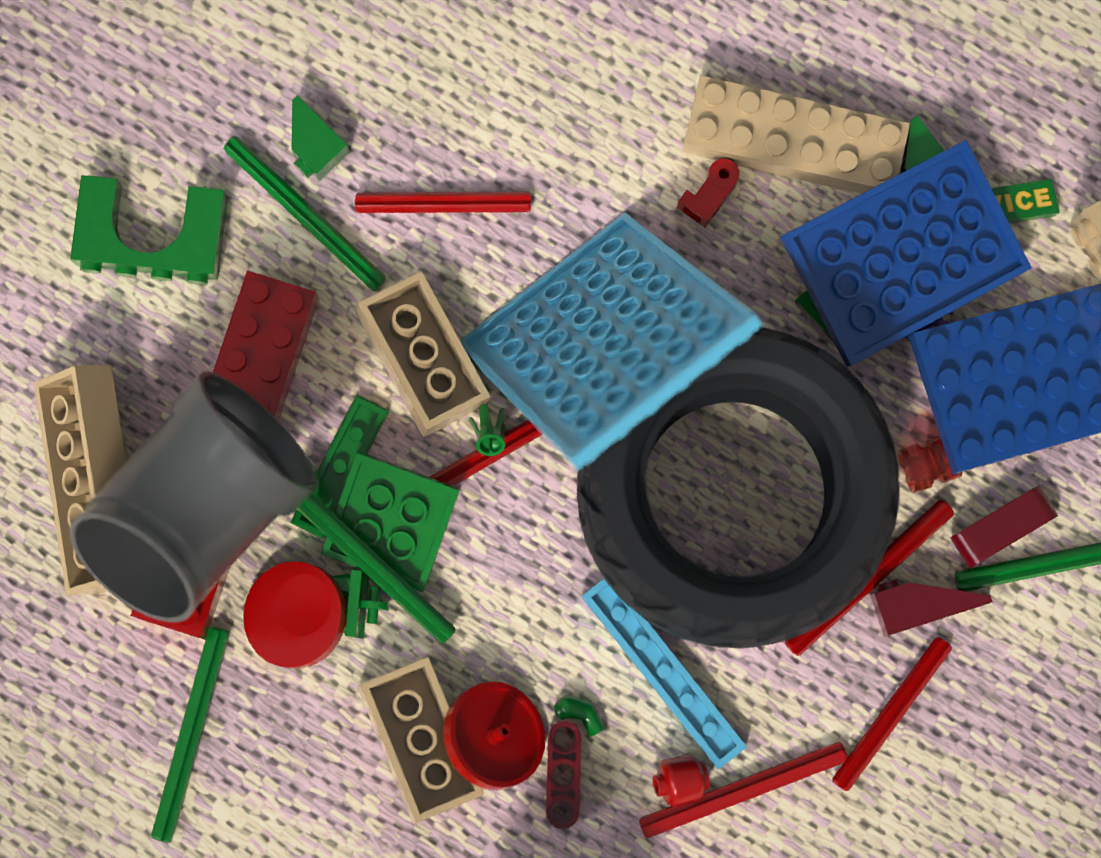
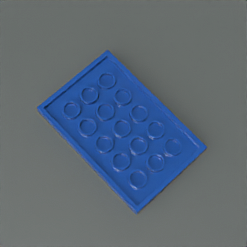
(905, 253)
(1014, 378)

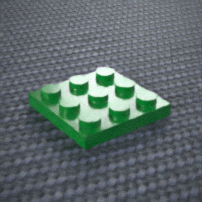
(395, 515)

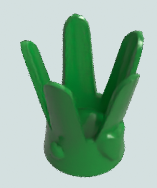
(489, 438)

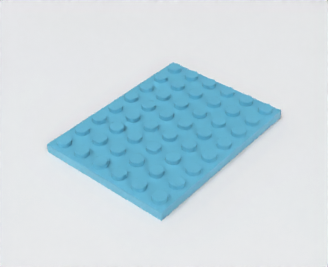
(607, 338)

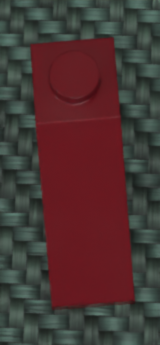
(917, 604)

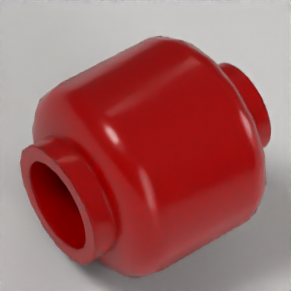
(681, 780)

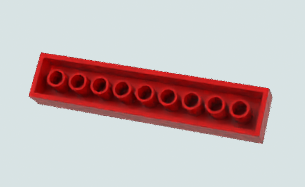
(260, 358)

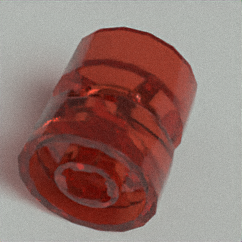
(925, 465)

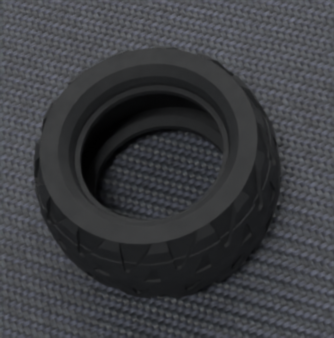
(852, 534)

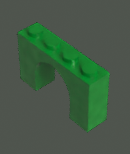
(191, 255)

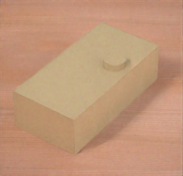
(422, 354)
(409, 723)

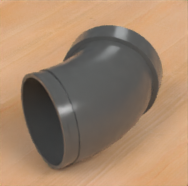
(191, 500)

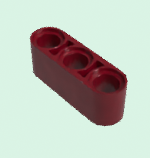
(1004, 526)
(568, 793)

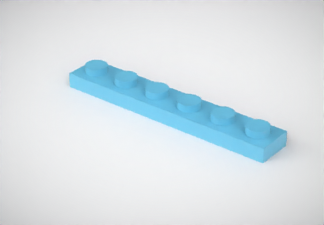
(665, 675)

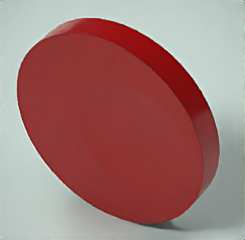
(294, 615)
(494, 735)

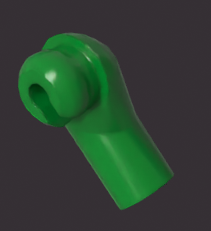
(579, 709)

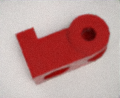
(713, 193)

